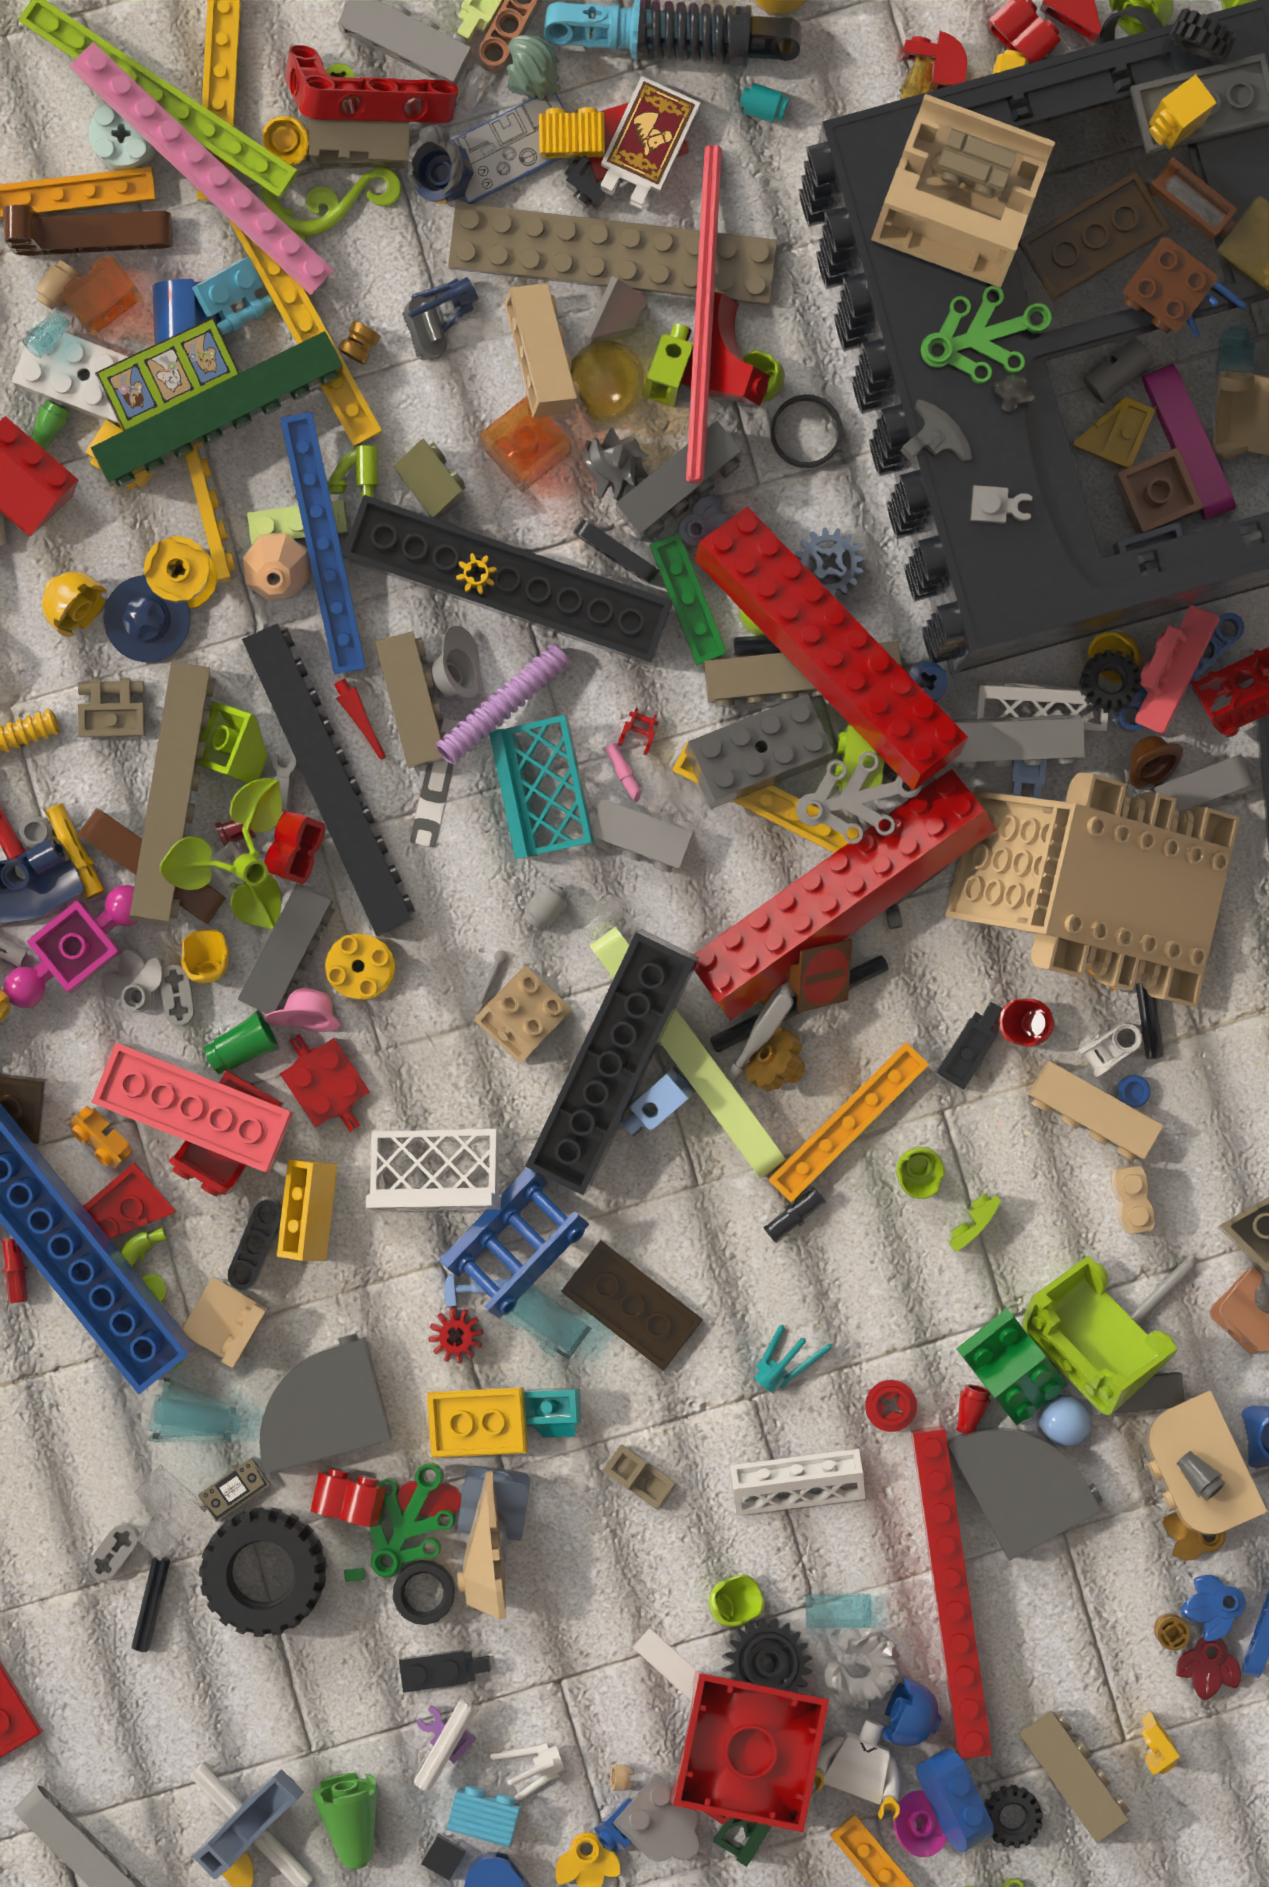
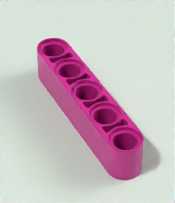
(1186, 432)

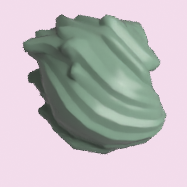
(532, 67)

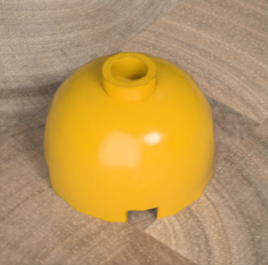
(72, 601)

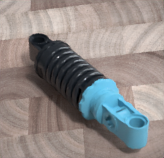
(675, 32)

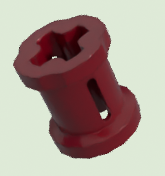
(231, 831)

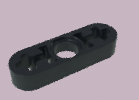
(616, 551)

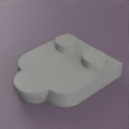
(657, 1825)

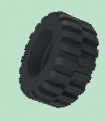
(239, 1609)

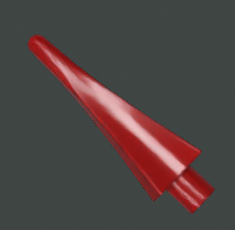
(353, 706)

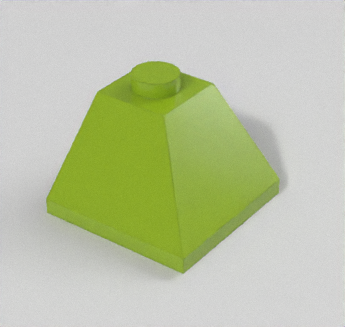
(233, 744)

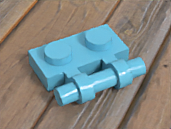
(228, 287)

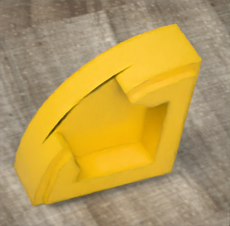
(241, 1872)

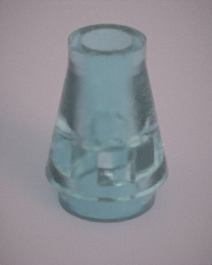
(46, 334)

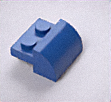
(176, 308)

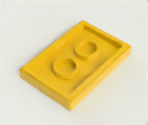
(477, 1422)

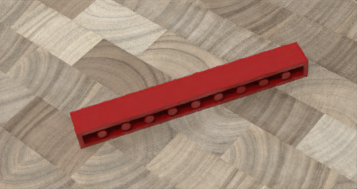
(951, 1592)

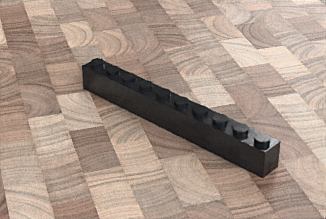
(327, 779)

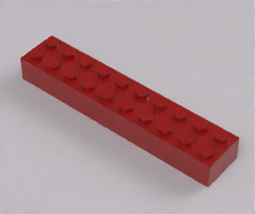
(830, 648)
(842, 893)

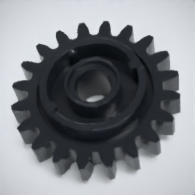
(778, 1646)

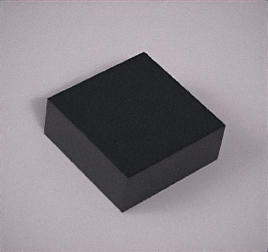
(443, 1857)

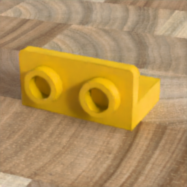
(1163, 1748)

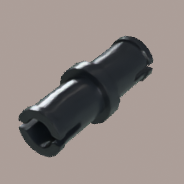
(794, 1214)

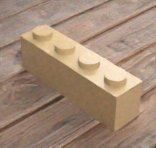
(541, 350)
(1095, 1110)

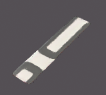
(433, 796)

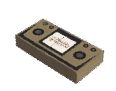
(234, 1489)

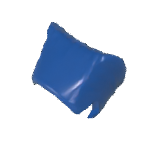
(1257, 1430)

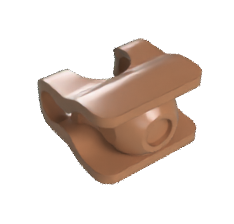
(1239, 1314)

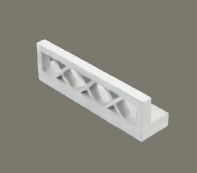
(1035, 693)
(797, 1477)

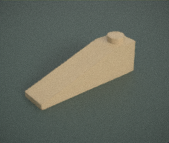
(483, 1561)

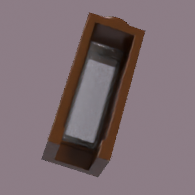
(1194, 200)

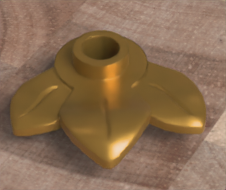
(1190, 1544)

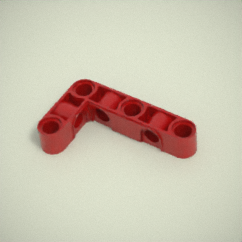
(373, 98)

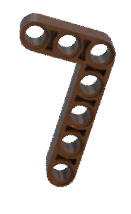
(35, 235)

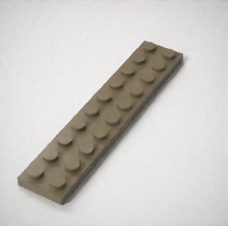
(596, 249)

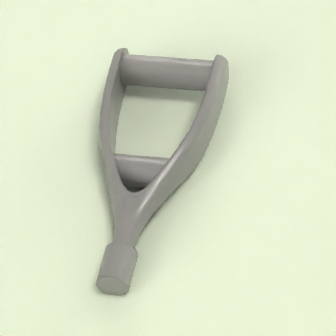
(764, 1027)

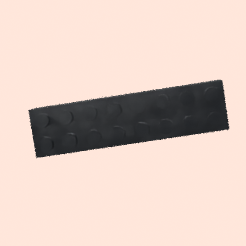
(612, 1061)

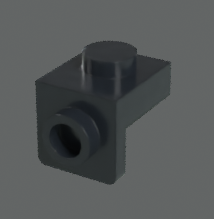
(584, 190)

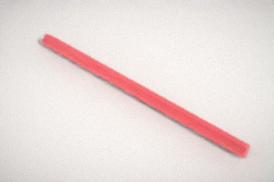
(704, 314)

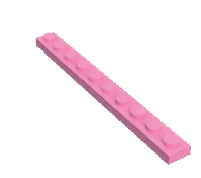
(201, 168)

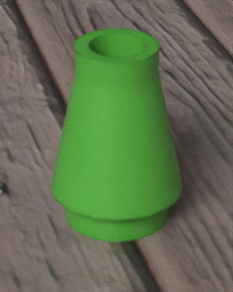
(49, 422)

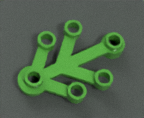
(979, 336)

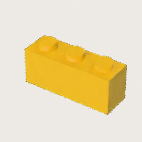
(1181, 113)
(307, 1210)

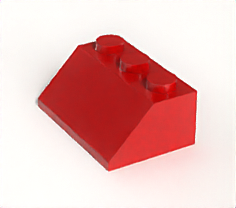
(30, 480)

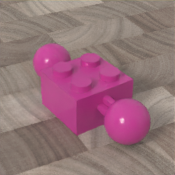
(71, 948)

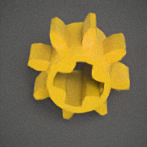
(484, 577)

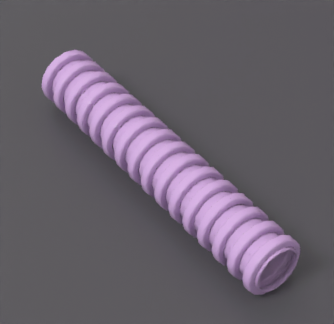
(503, 704)

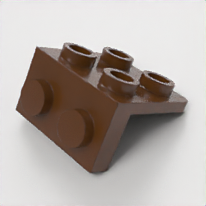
(1169, 285)

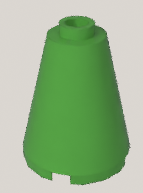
(349, 1816)

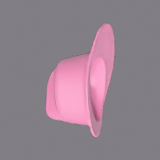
(306, 1010)

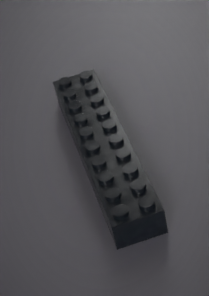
(525, 583)

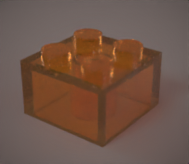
(101, 294)
(525, 445)

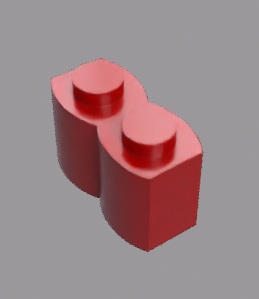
(1023, 30)
(294, 847)
(348, 1498)

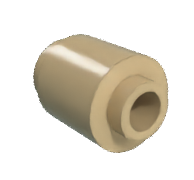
(52, 284)

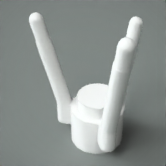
(547, 1764)

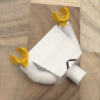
(861, 1767)

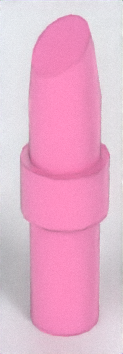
(623, 771)

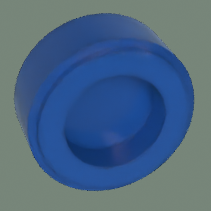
(1133, 1091)

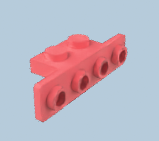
(1173, 667)

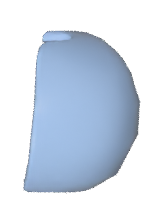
(1065, 1421)

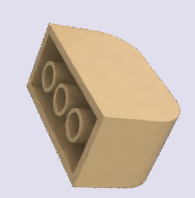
(1202, 1429)

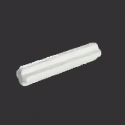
(444, 1746)

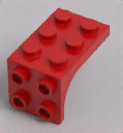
(214, 1170)

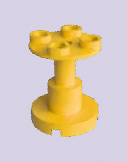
(172, 557)
(378, 968)

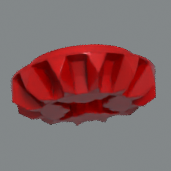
(894, 1420)

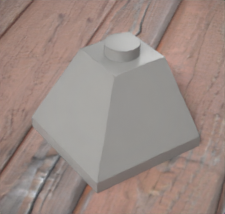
(617, 313)

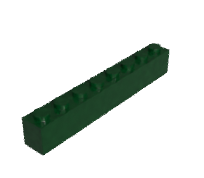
(217, 409)

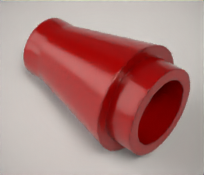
(972, 1406)

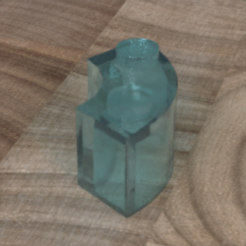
(548, 1322)

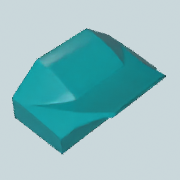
(553, 1411)

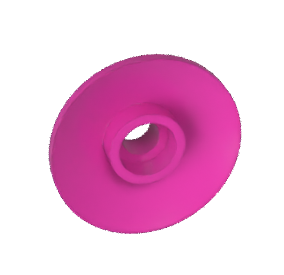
(928, 1836)

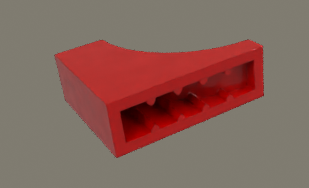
(729, 371)

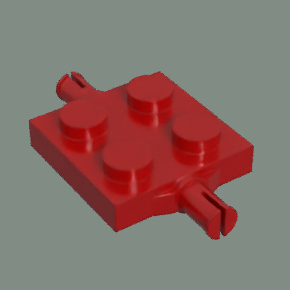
(324, 1083)

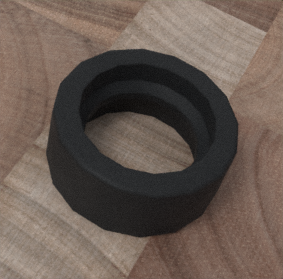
(410, 1613)

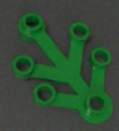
(405, 1525)

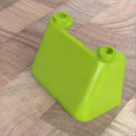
(1094, 1337)

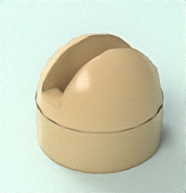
(619, 1777)

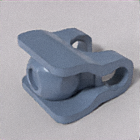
(511, 1498)

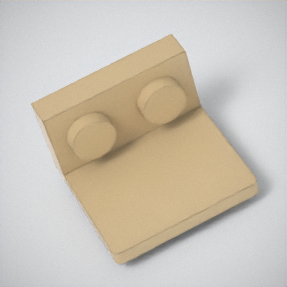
(522, 1014)
(224, 1321)

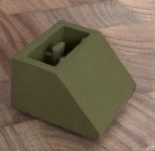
(430, 480)

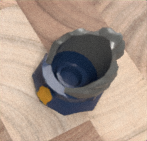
(438, 166)

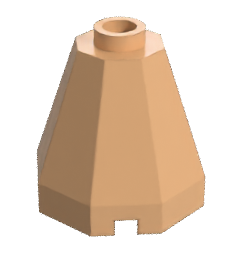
(278, 555)

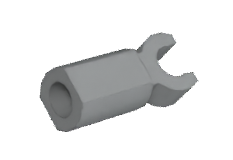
(285, 780)

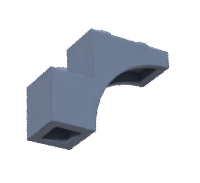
(247, 1823)

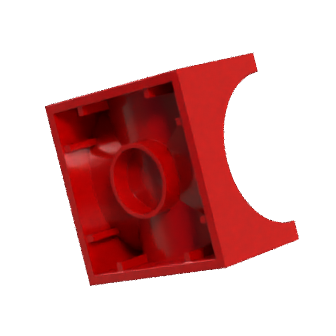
(750, 1752)

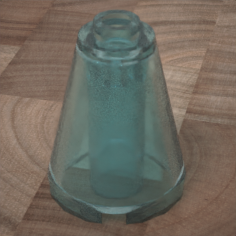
(190, 1415)

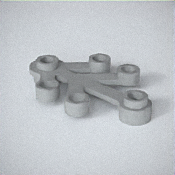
(850, 799)

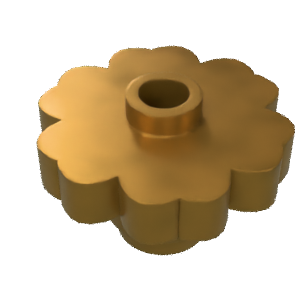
(776, 1061)

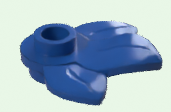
(1208, 1606)

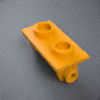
(90, 1130)

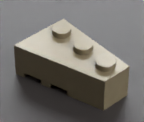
(358, 144)

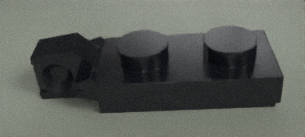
(970, 1047)
(441, 1669)

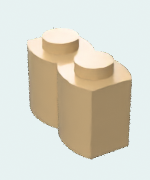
(1131, 1190)

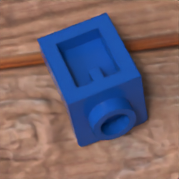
(609, 1834)

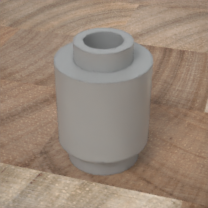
(545, 906)

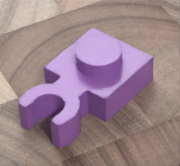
(437, 1728)

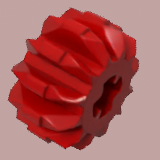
(467, 1337)

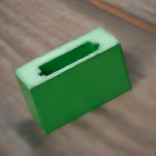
(354, 1574)

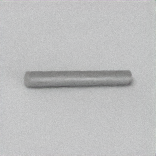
(1163, 1290)

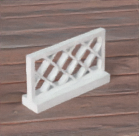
(436, 1198)

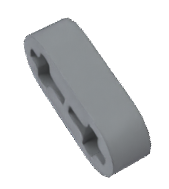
(185, 994)
(119, 1555)

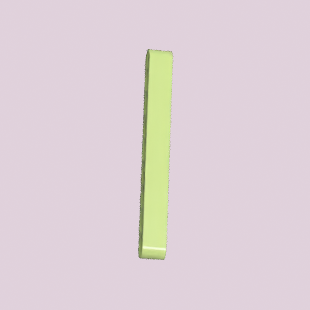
(704, 1074)

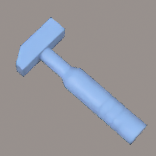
(451, 1289)

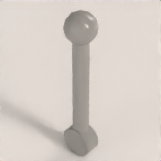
(500, 957)

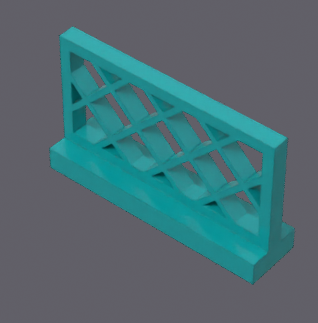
(515, 794)

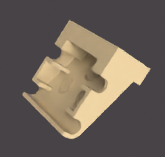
(953, 222)

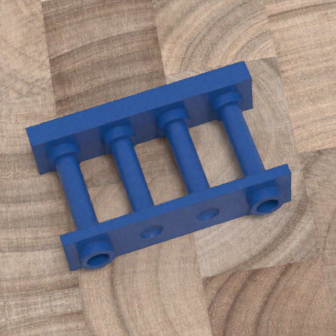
(491, 1223)

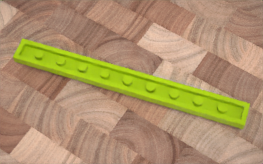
(201, 123)

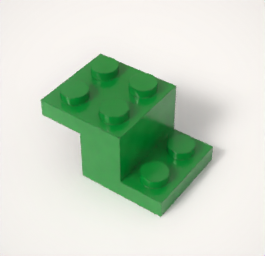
(1012, 1367)

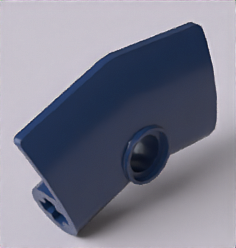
(48, 882)

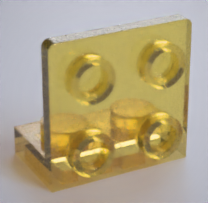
(1249, 243)

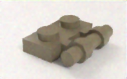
(111, 718)

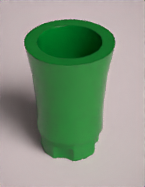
(241, 1044)

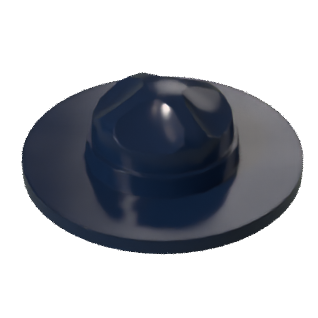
(144, 623)

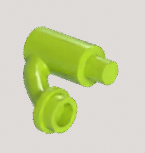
(366, 467)

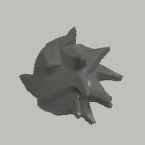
(614, 463)

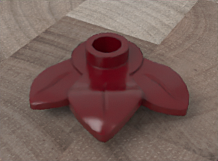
(1209, 1672)

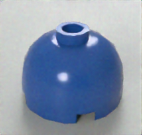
(911, 1714)

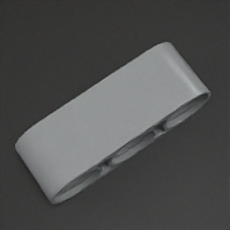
(1207, 783)

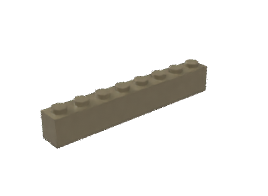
(171, 789)

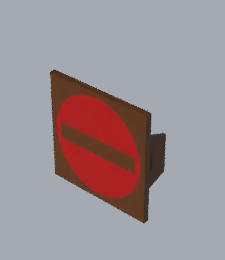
(822, 975)

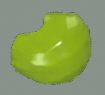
(736, 1601)

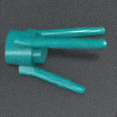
(773, 1374)

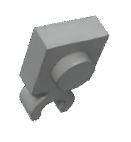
(993, 504)

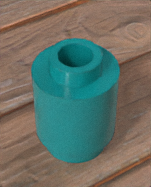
(764, 103)

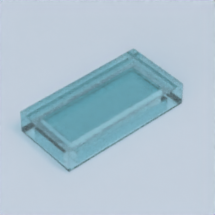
(838, 1610)

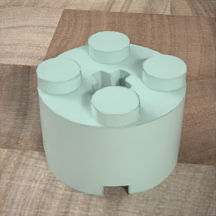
(103, 135)

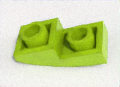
(981, 1213)

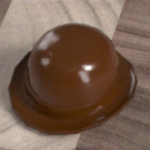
(1153, 762)

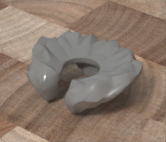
(883, 1674)

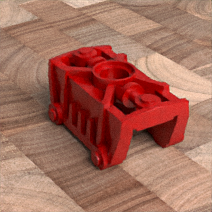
(1247, 702)

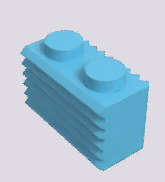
(485, 1816)

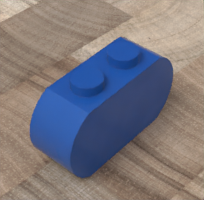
(954, 1800)
(494, 1870)

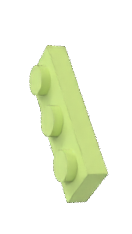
(289, 521)

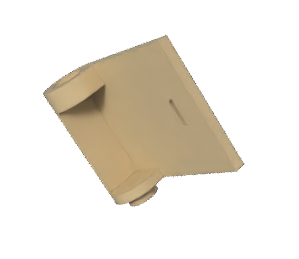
(1241, 414)

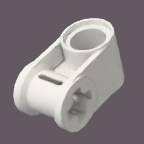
(1109, 1048)

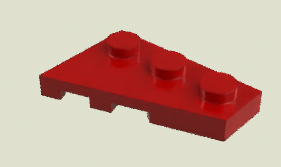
(128, 1203)

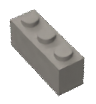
(639, 835)

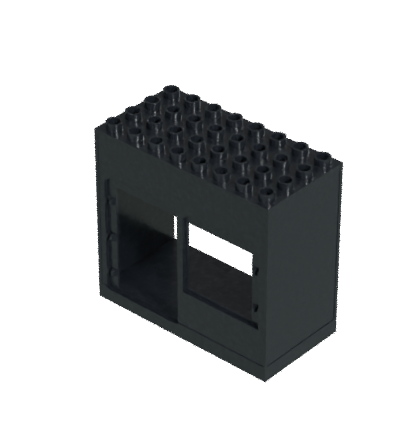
(1039, 579)

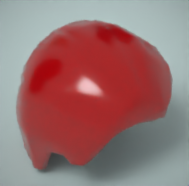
(1026, 1022)

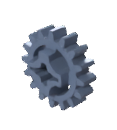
(841, 573)

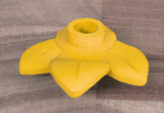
(586, 1868)

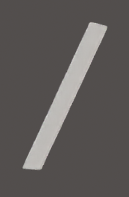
(667, 1661)

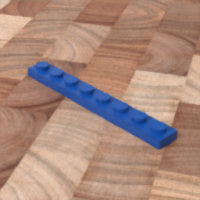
(323, 542)

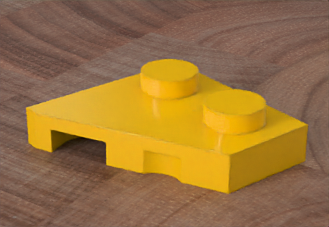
(1118, 433)

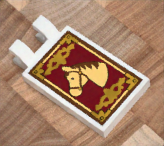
(648, 139)

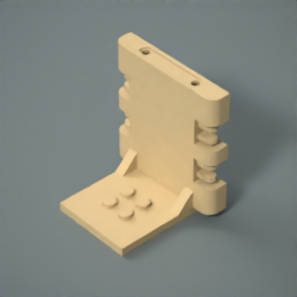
(1102, 883)

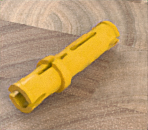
(69, 838)

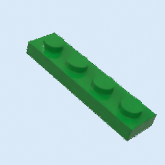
(687, 599)

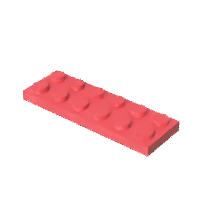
(192, 1107)

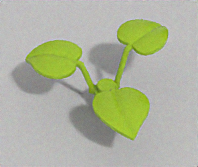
(188, 861)

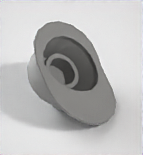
(458, 666)

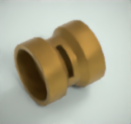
(363, 336)
(1166, 1628)

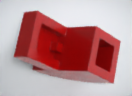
(948, 58)

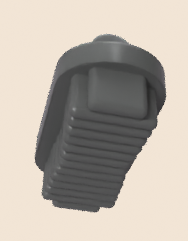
(425, 330)

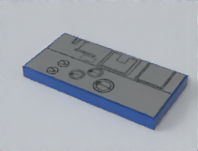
(505, 148)

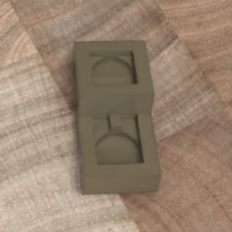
(640, 1477)

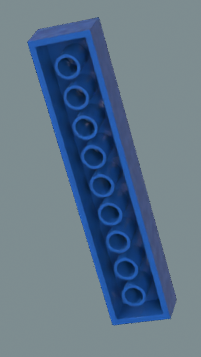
(84, 1264)

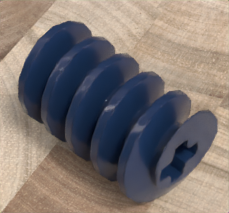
(934, 672)

